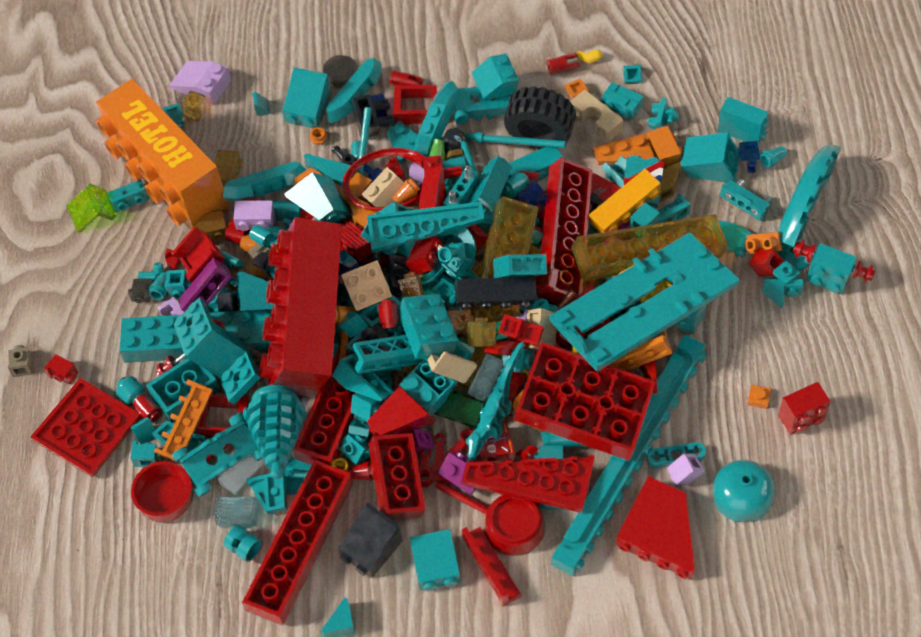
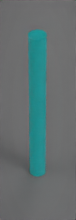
(364, 136)

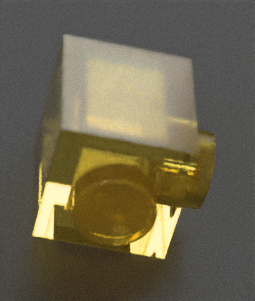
(481, 333)

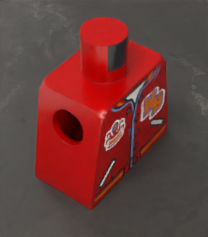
(498, 449)

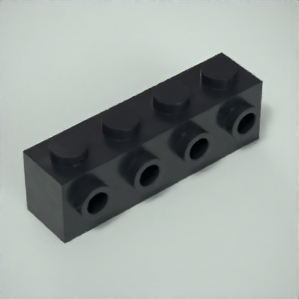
(495, 292)

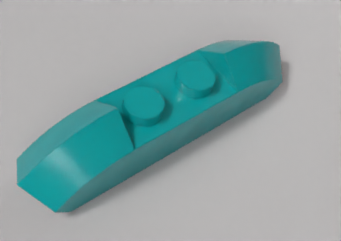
(357, 86)
(436, 118)
(262, 182)

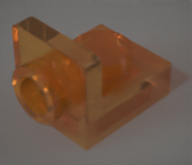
(411, 285)

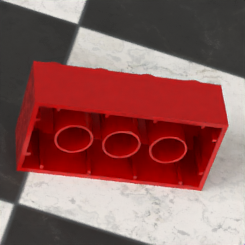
(303, 306)

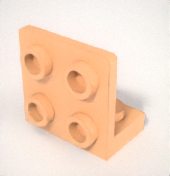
(365, 285)

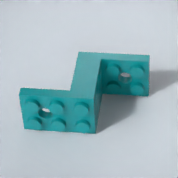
(216, 350)

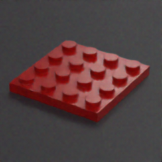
(86, 427)

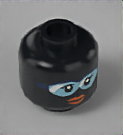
(453, 139)

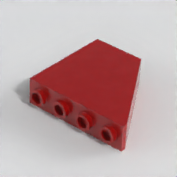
(659, 529)

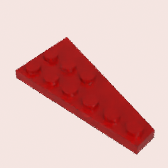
(539, 480)

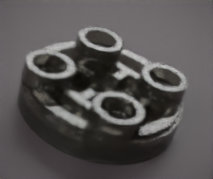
(340, 69)

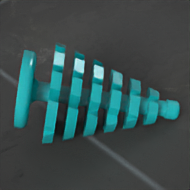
(275, 424)

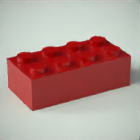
(397, 476)

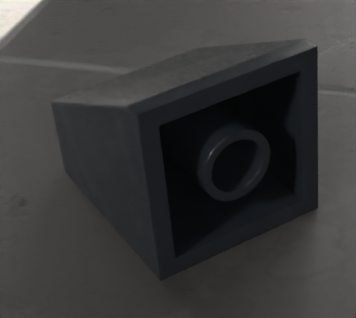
(370, 541)

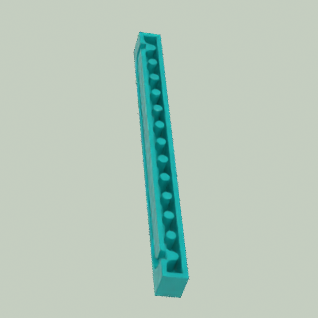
(618, 471)

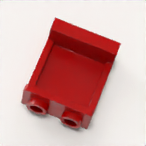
(196, 252)

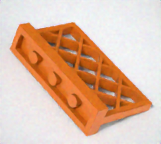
(645, 353)

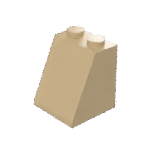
(383, 189)

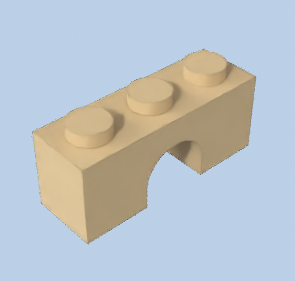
(608, 122)

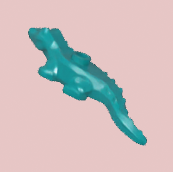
(495, 408)

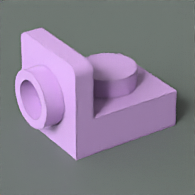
(170, 307)

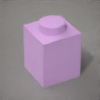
(685, 469)

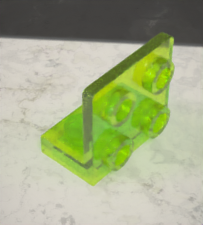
(90, 205)

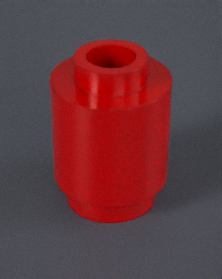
(388, 314)
(147, 407)

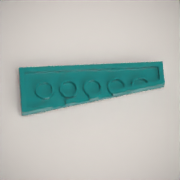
(407, 226)

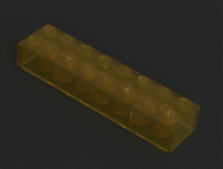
(612, 251)

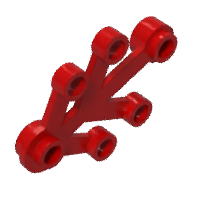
(431, 471)

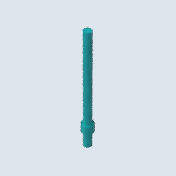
(480, 137)

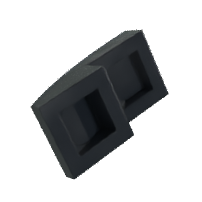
(395, 271)

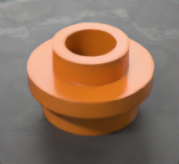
(318, 135)

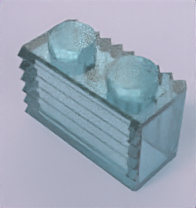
(485, 377)
(235, 511)

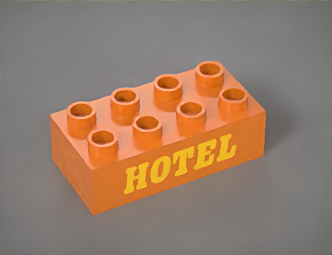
(160, 155)

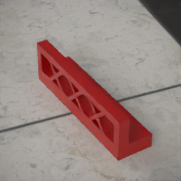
(490, 565)

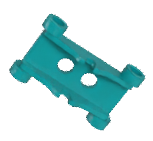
(467, 109)
(195, 460)

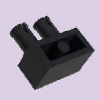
(358, 106)

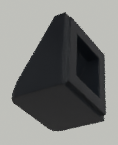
(228, 302)

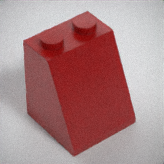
(399, 415)

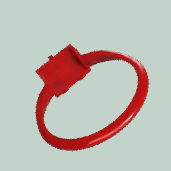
(414, 156)

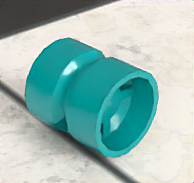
(243, 543)

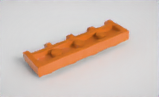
(187, 420)

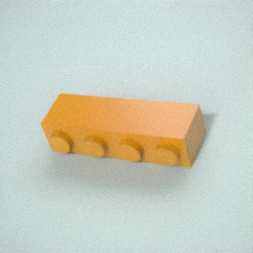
(625, 202)

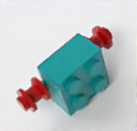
(831, 266)

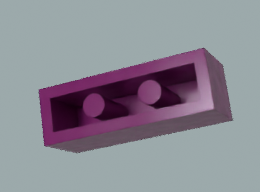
(206, 284)

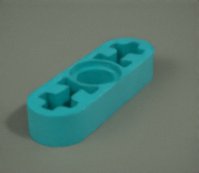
(660, 452)

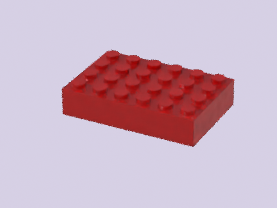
(584, 405)

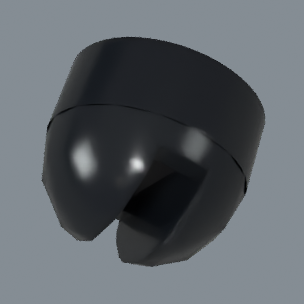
(368, 334)

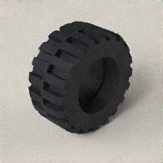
(539, 115)

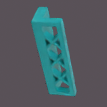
(381, 359)

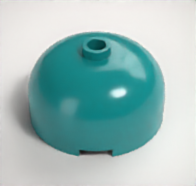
(743, 491)

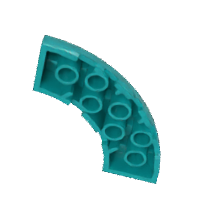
(807, 193)

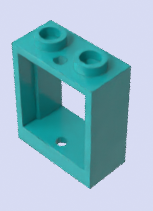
(520, 266)

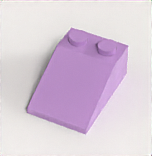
(204, 78)

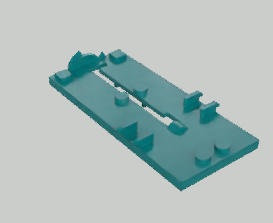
(685, 262)

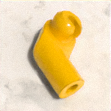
(590, 57)

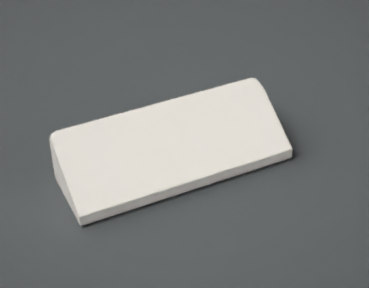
(236, 477)

